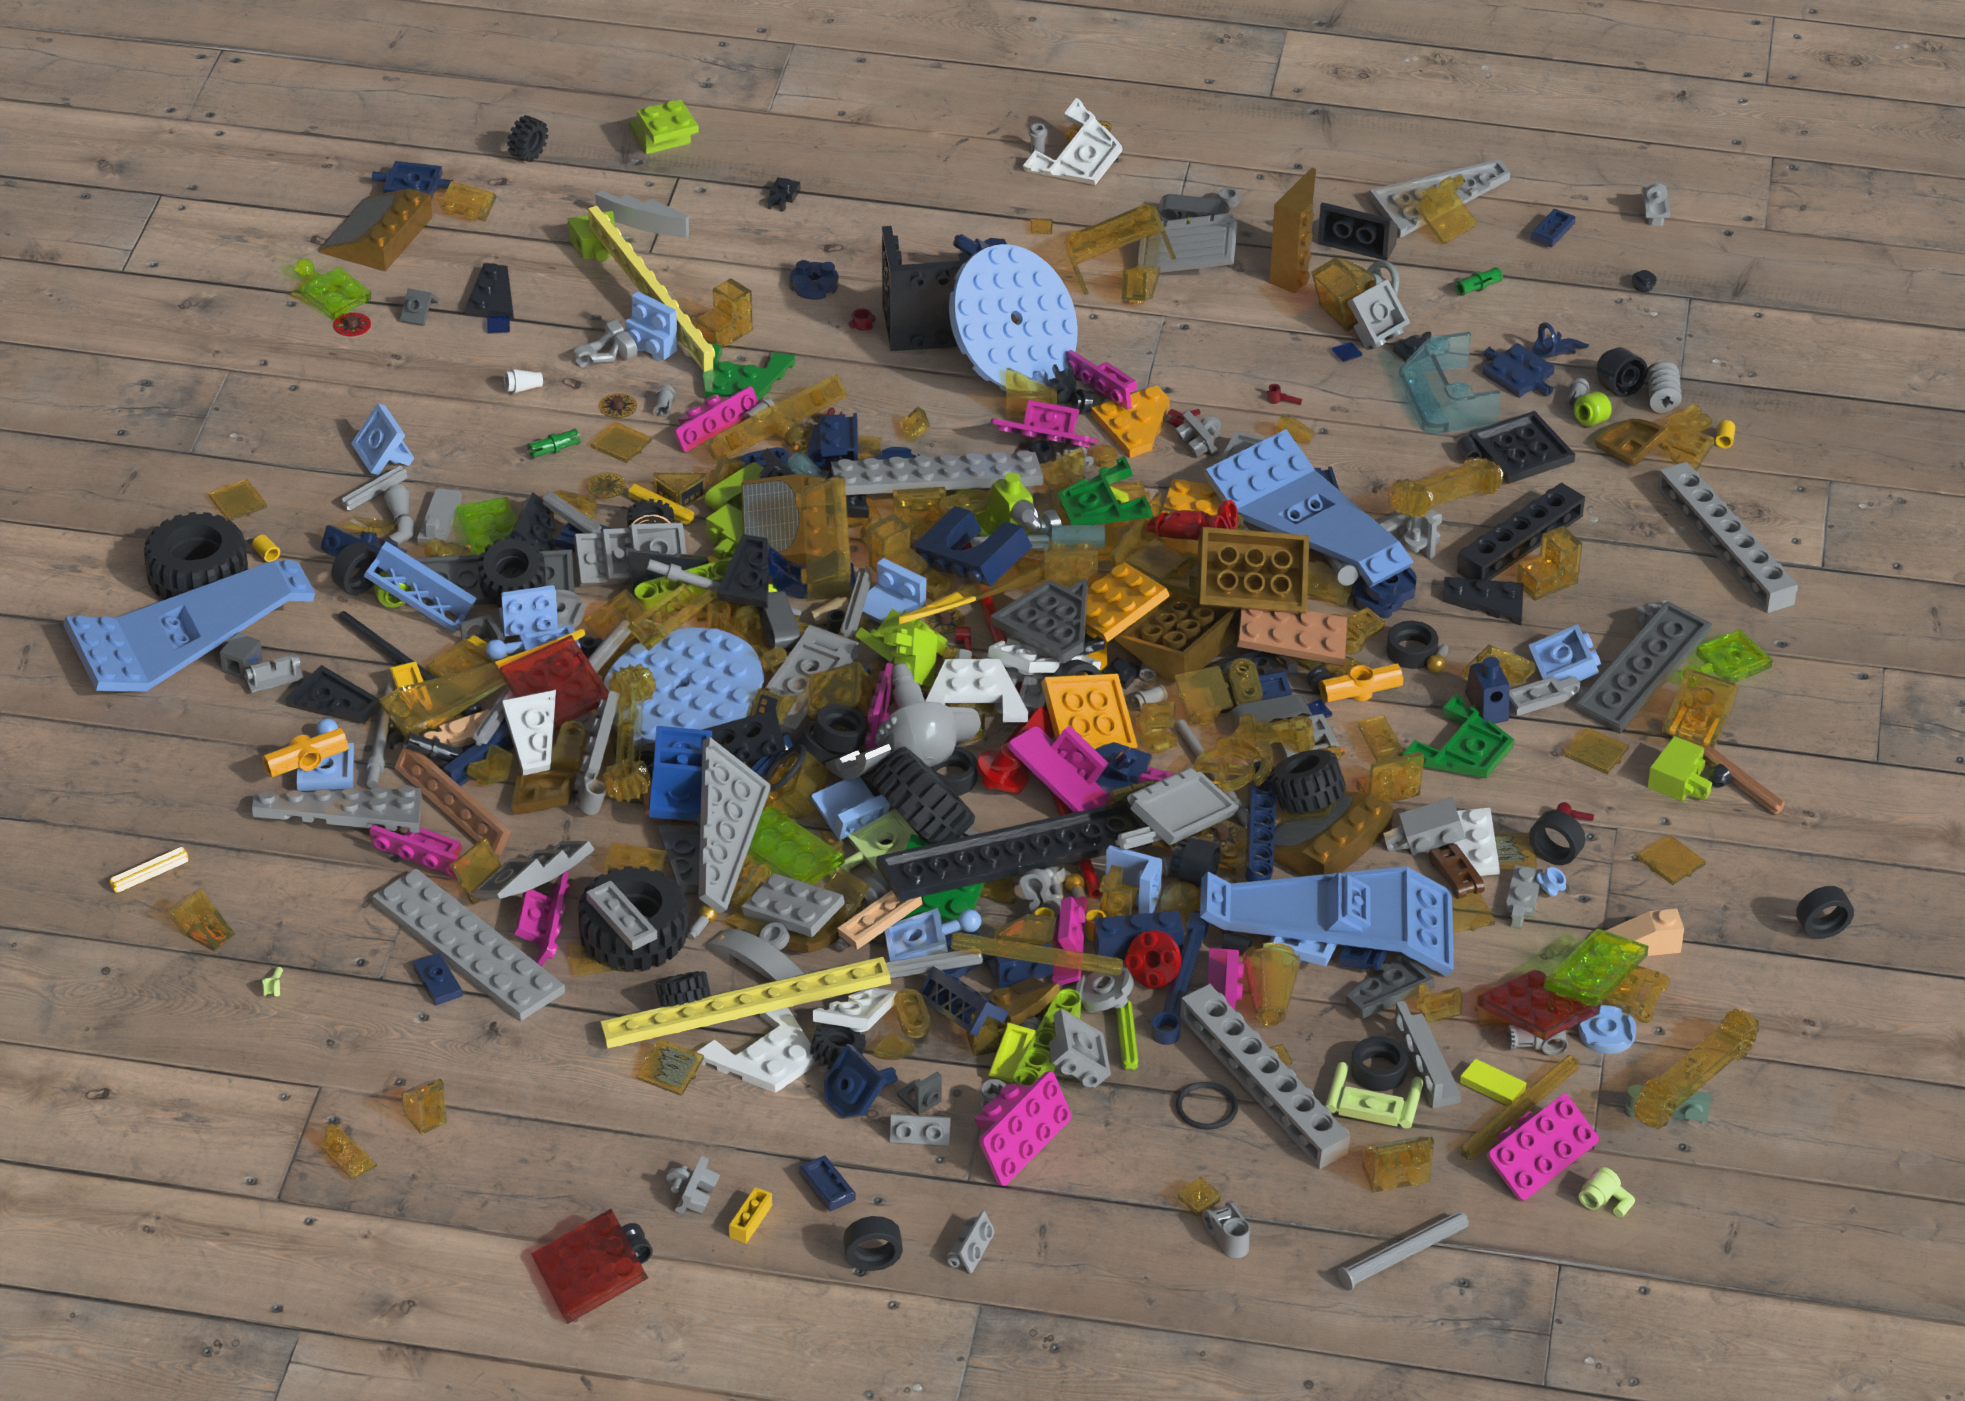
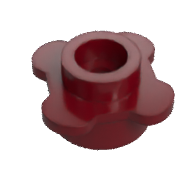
(862, 319)

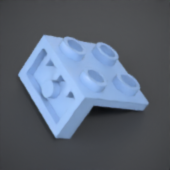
(894, 589)
(528, 610)
(849, 806)
(1140, 872)

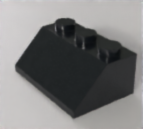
(1356, 231)

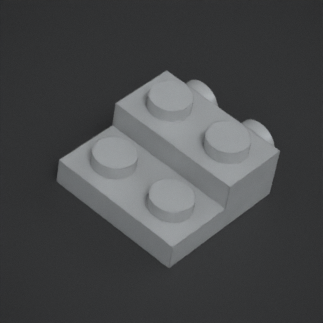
(1378, 314)
(1079, 1050)

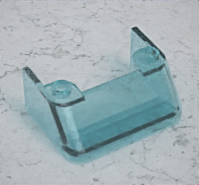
(1434, 401)

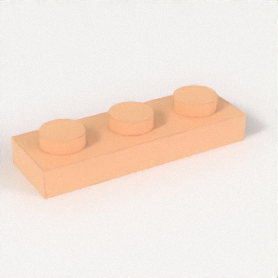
(876, 919)

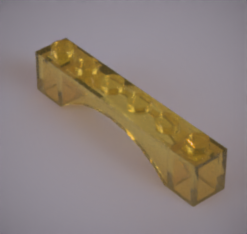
(766, 422)

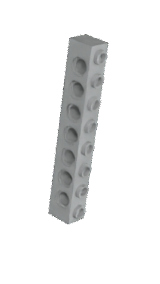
(1727, 537)
(1265, 1076)

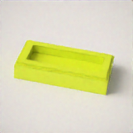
(1010, 1052)
(1492, 1082)

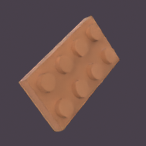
(1297, 635)

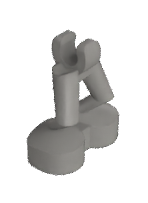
(617, 337)
(1038, 884)

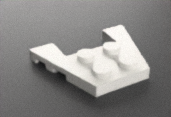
(1085, 156)
(1029, 659)
(978, 683)
(772, 1059)

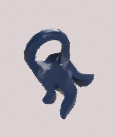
(1554, 345)

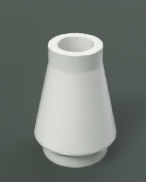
(521, 380)

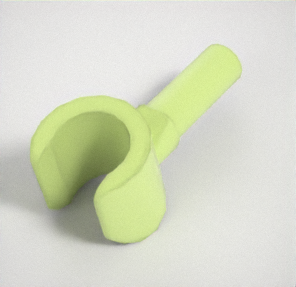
(272, 984)

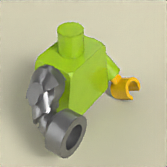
(1014, 504)

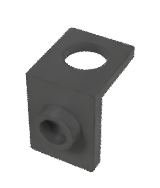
(417, 306)
(488, 628)
(927, 1093)

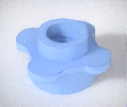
(1552, 881)

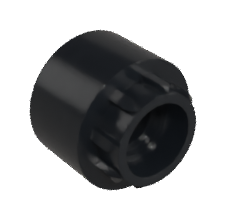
(1623, 368)
(1194, 859)

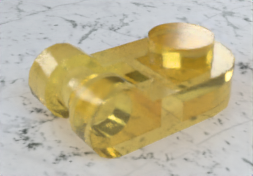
(1691, 418)
(747, 882)

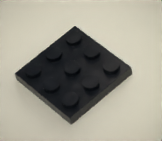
(1522, 446)

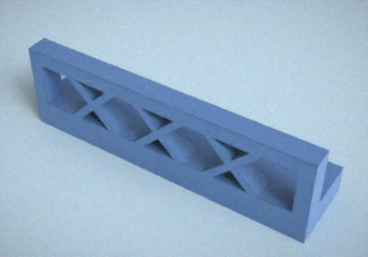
(423, 583)

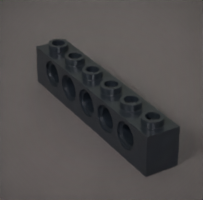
(1520, 533)
(744, 738)

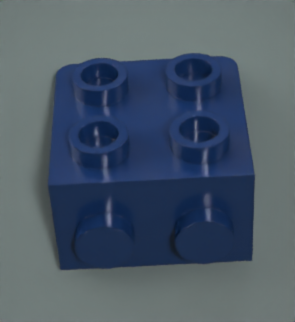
(1011, 971)

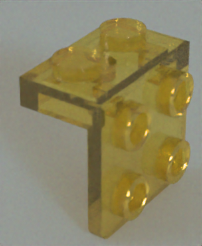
(1445, 210)
(918, 509)
(1071, 563)
(841, 685)

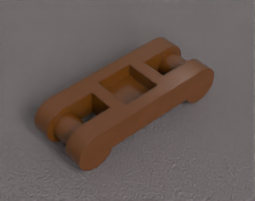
(1456, 869)

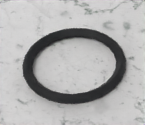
(793, 770)
(1184, 1117)

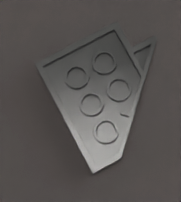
(1048, 619)

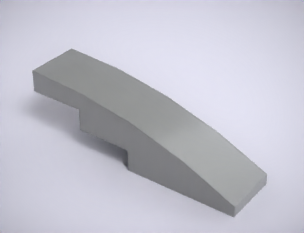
(644, 216)

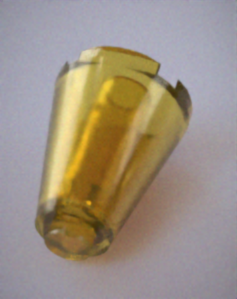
(1271, 980)

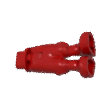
(1188, 523)

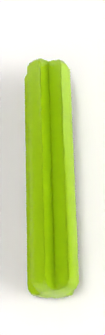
(1127, 1036)

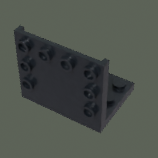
(916, 299)

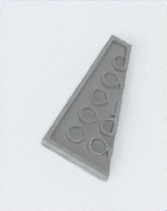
(1399, 199)
(346, 807)
(729, 816)

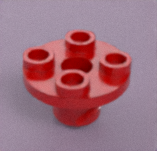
(1002, 770)
(1154, 959)

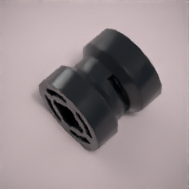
(637, 1240)

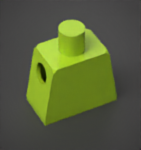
(585, 240)

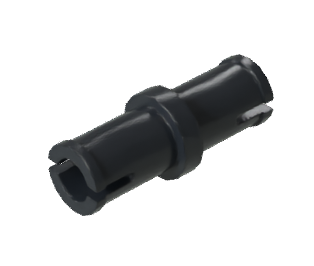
(432, 747)

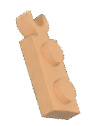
(459, 732)

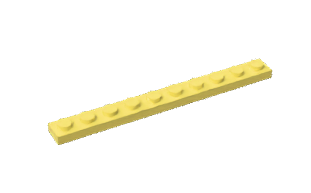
(647, 284)
(746, 1002)

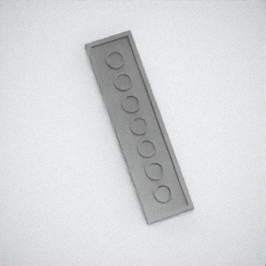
(951, 471)
(469, 944)

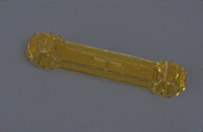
(1419, 496)
(629, 775)
(1666, 1094)

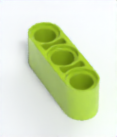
(729, 489)

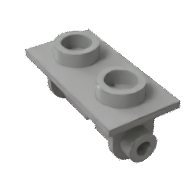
(263, 676)
(920, 1129)
(973, 1242)

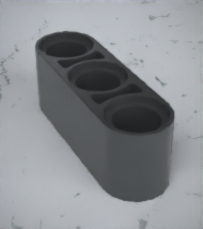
(1182, 206)
(779, 622)
(1272, 709)

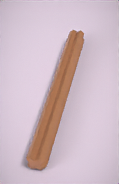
(1741, 779)

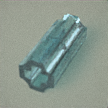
(1075, 533)

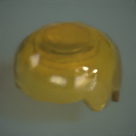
(1181, 897)

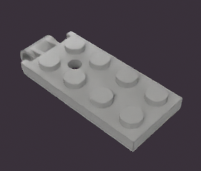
(592, 791)

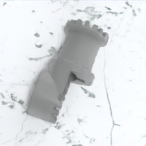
(1522, 1038)

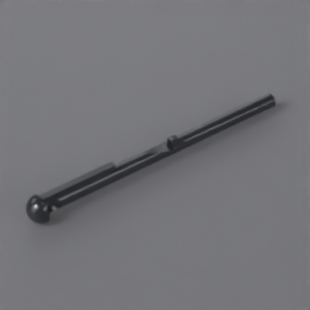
(396, 655)

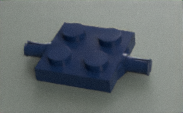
(412, 176)
(1518, 370)

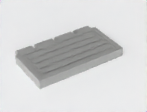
(1194, 244)
(1181, 805)

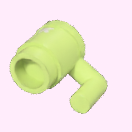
(1599, 1189)

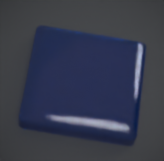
(498, 325)
(1347, 351)
(1318, 707)

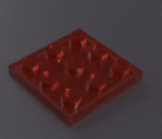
(562, 669)
(1533, 1008)
(589, 1266)

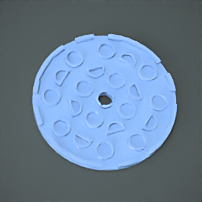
(980, 309)
(720, 675)

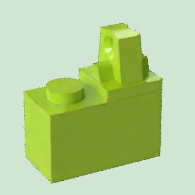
(725, 530)
(917, 651)
(1679, 771)

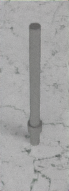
(675, 573)
(1198, 749)
(376, 762)

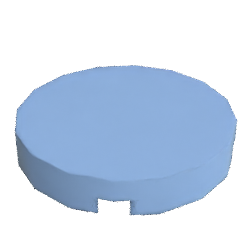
(1608, 1031)

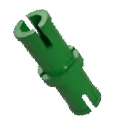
(1478, 281)
(554, 443)

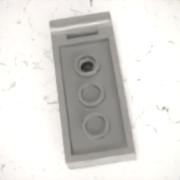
(814, 653)

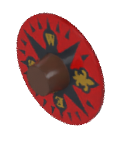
(352, 324)

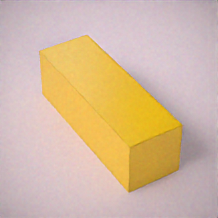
(750, 1215)

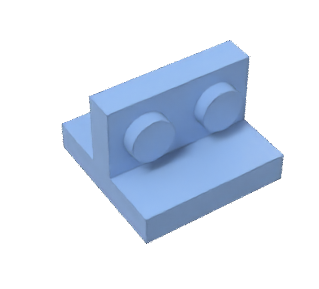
(381, 441)

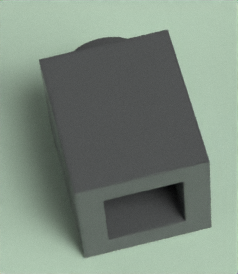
(240, 654)

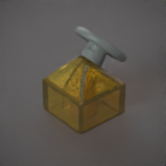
(1343, 280)

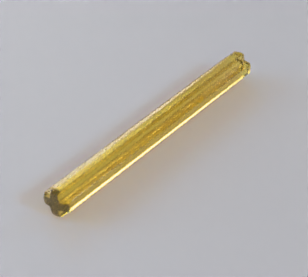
(1037, 953)
(1519, 1107)

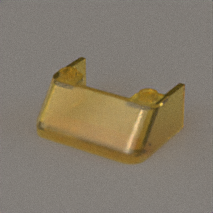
(1114, 234)
(825, 539)

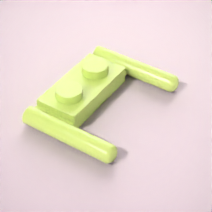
(1372, 1105)

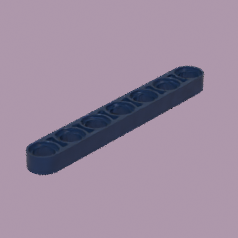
(1256, 830)

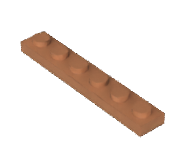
(452, 799)

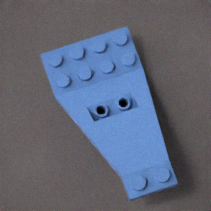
(1279, 481)
(167, 636)
(1358, 908)

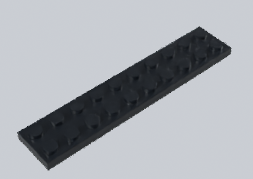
(1006, 851)

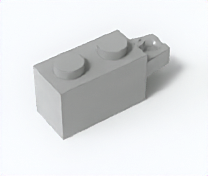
(1426, 828)

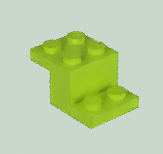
(663, 126)
(875, 638)

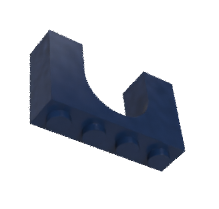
(982, 564)

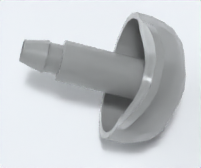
(923, 726)

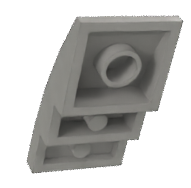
(603, 555)
(540, 867)

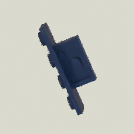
(336, 540)

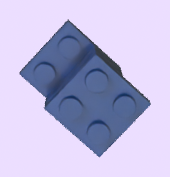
(677, 773)

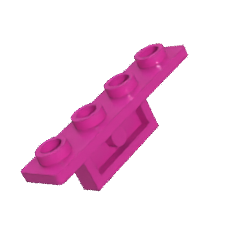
(1104, 379)
(713, 417)
(424, 847)
(540, 917)
(1070, 936)
(1224, 973)

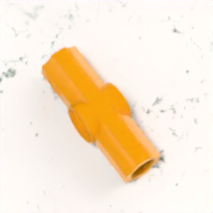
(1361, 683)
(305, 752)

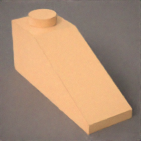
(1658, 929)

